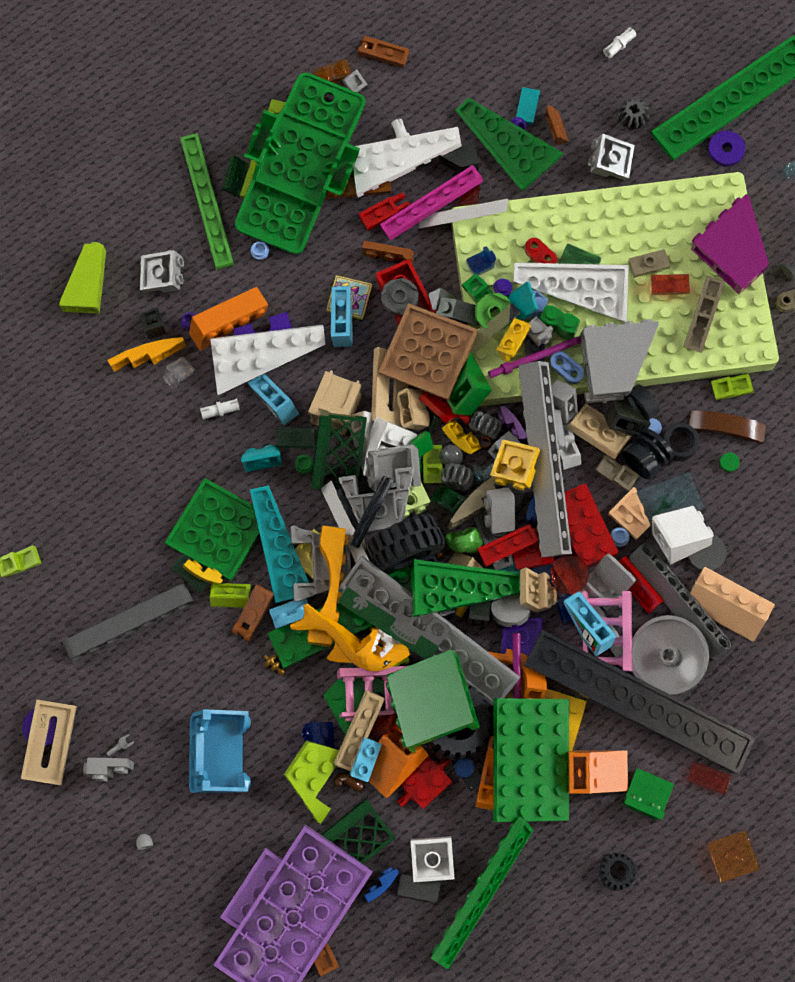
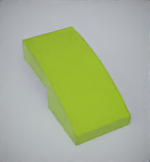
(732, 387)
(432, 465)
(19, 561)

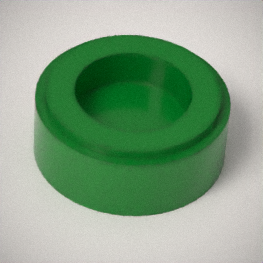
(729, 462)

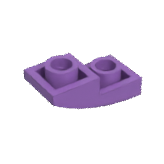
(509, 421)

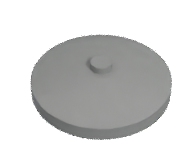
(669, 654)

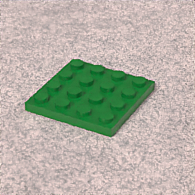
(216, 529)

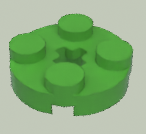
(488, 302)

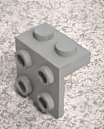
(609, 579)

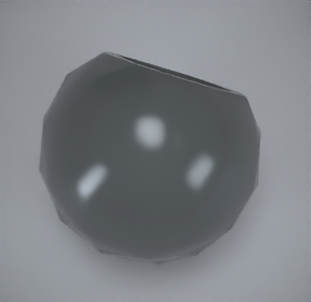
(451, 454)

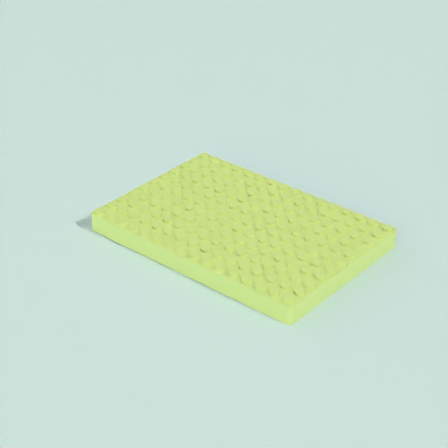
(616, 227)

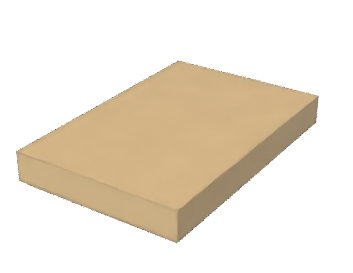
(594, 429)

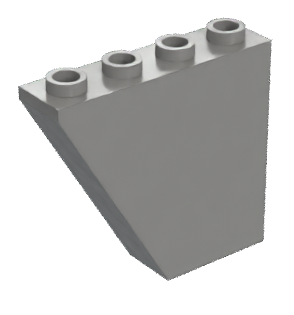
(615, 356)

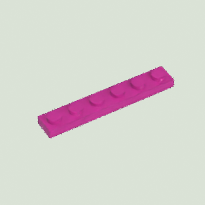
(431, 202)

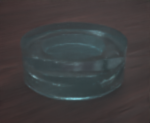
(789, 170)

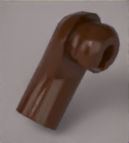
(349, 780)

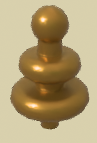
(275, 665)

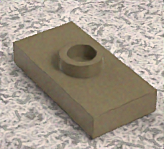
(649, 263)

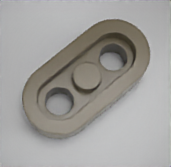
(786, 307)

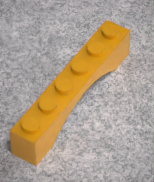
(331, 546)

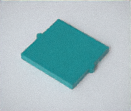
(524, 300)

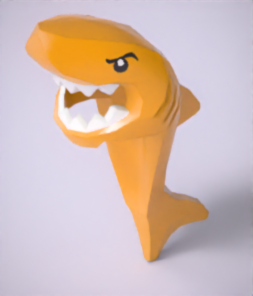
(348, 647)

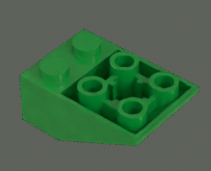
(470, 389)

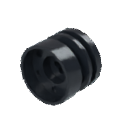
(648, 454)

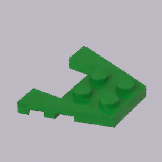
(337, 697)

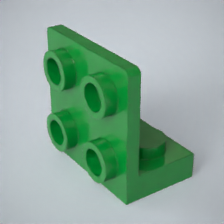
(648, 795)

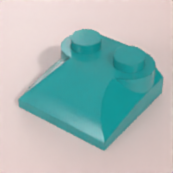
(261, 458)

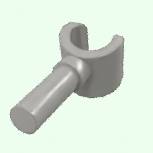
(121, 744)

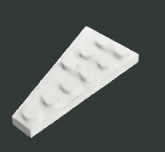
(399, 156)
(585, 285)
(253, 354)

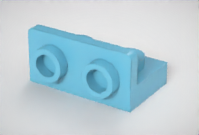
(287, 613)
(365, 759)

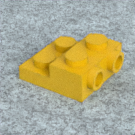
(515, 464)

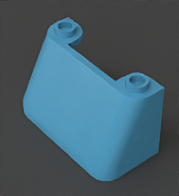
(217, 751)

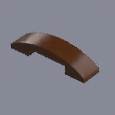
(727, 424)

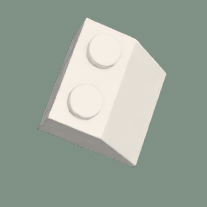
(432, 859)

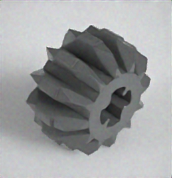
(626, 115)
(485, 425)
(457, 477)

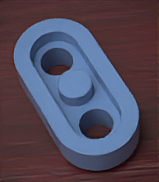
(569, 366)

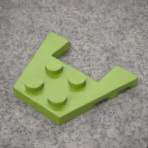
(309, 773)

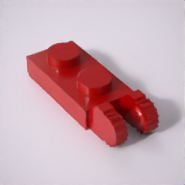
(382, 211)

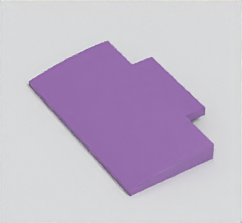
(289, 909)

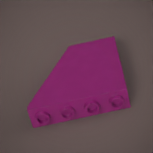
(733, 246)

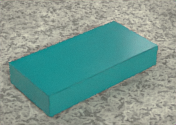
(528, 105)

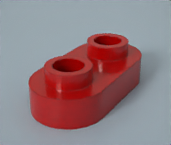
(539, 253)

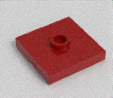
(531, 556)

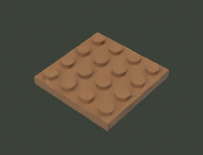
(428, 351)

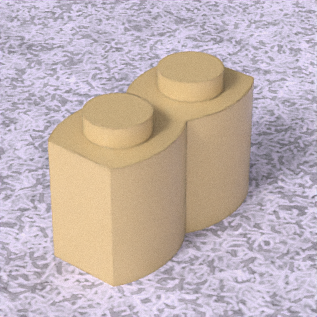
(413, 410)

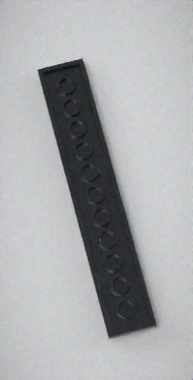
(639, 702)

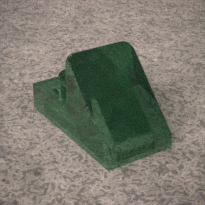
(448, 499)

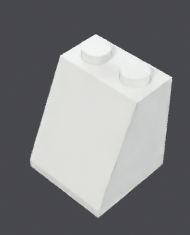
(681, 533)

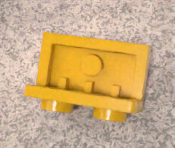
(513, 339)

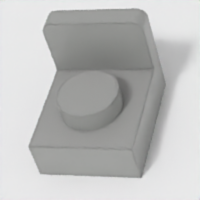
(539, 332)

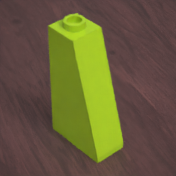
(86, 281)

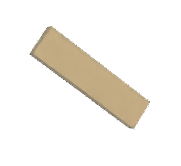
(359, 729)

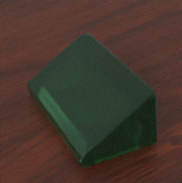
(575, 255)

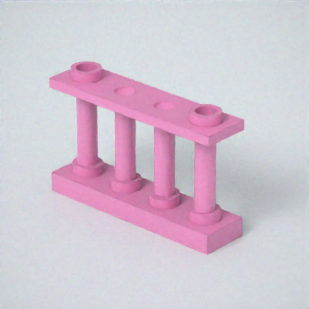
(624, 621)
(349, 675)

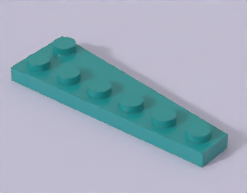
(279, 553)

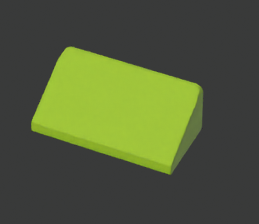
(229, 595)

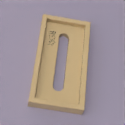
(380, 392)
(32, 766)

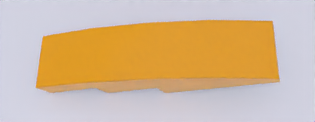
(155, 351)

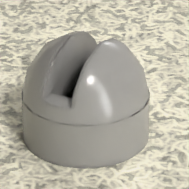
(143, 842)

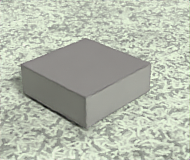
(354, 81)

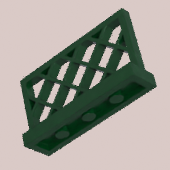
(322, 446)
(350, 820)

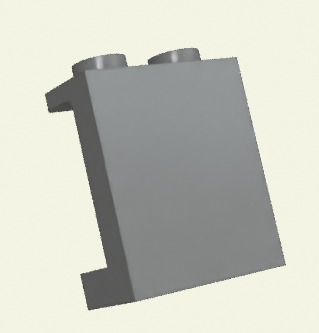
(385, 461)

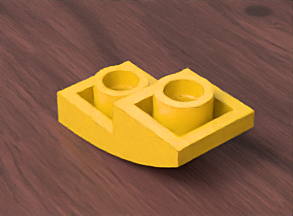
(467, 443)
(209, 576)

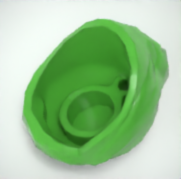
(465, 540)

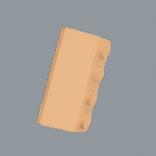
(731, 604)

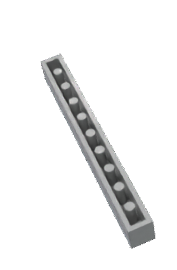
(548, 478)

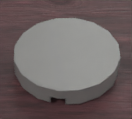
(509, 612)

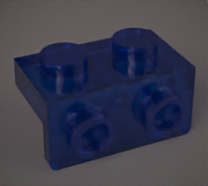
(319, 733)

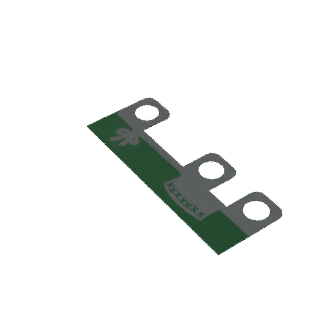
(393, 624)

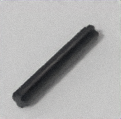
(371, 512)

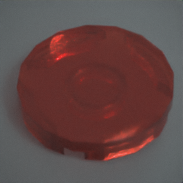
(569, 574)

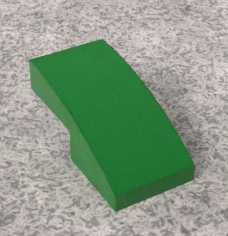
(477, 288)

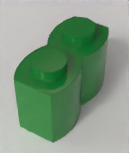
(563, 324)

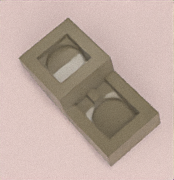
(616, 473)

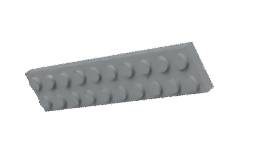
(478, 665)

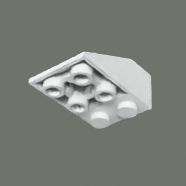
(386, 435)

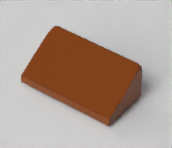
(556, 125)

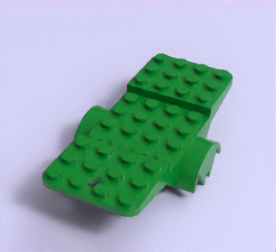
(299, 161)

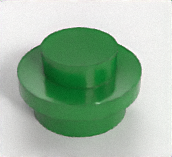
(304, 464)

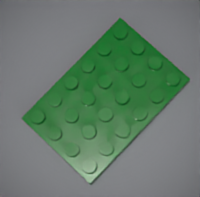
(530, 759)

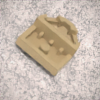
(536, 591)

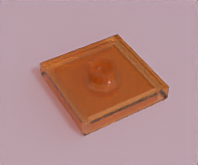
(733, 856)

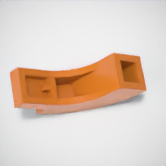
(532, 683)
(485, 791)

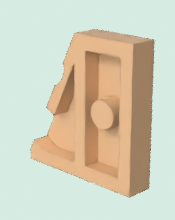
(630, 514)

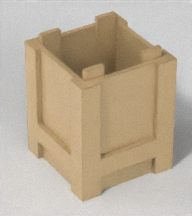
(335, 396)

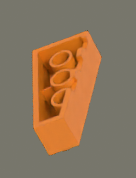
(226, 316)

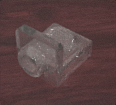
(177, 372)

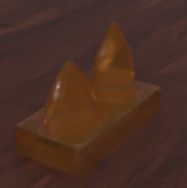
(334, 72)

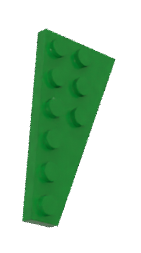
(515, 149)
(451, 586)

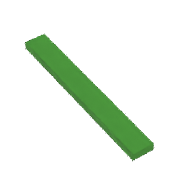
(207, 201)

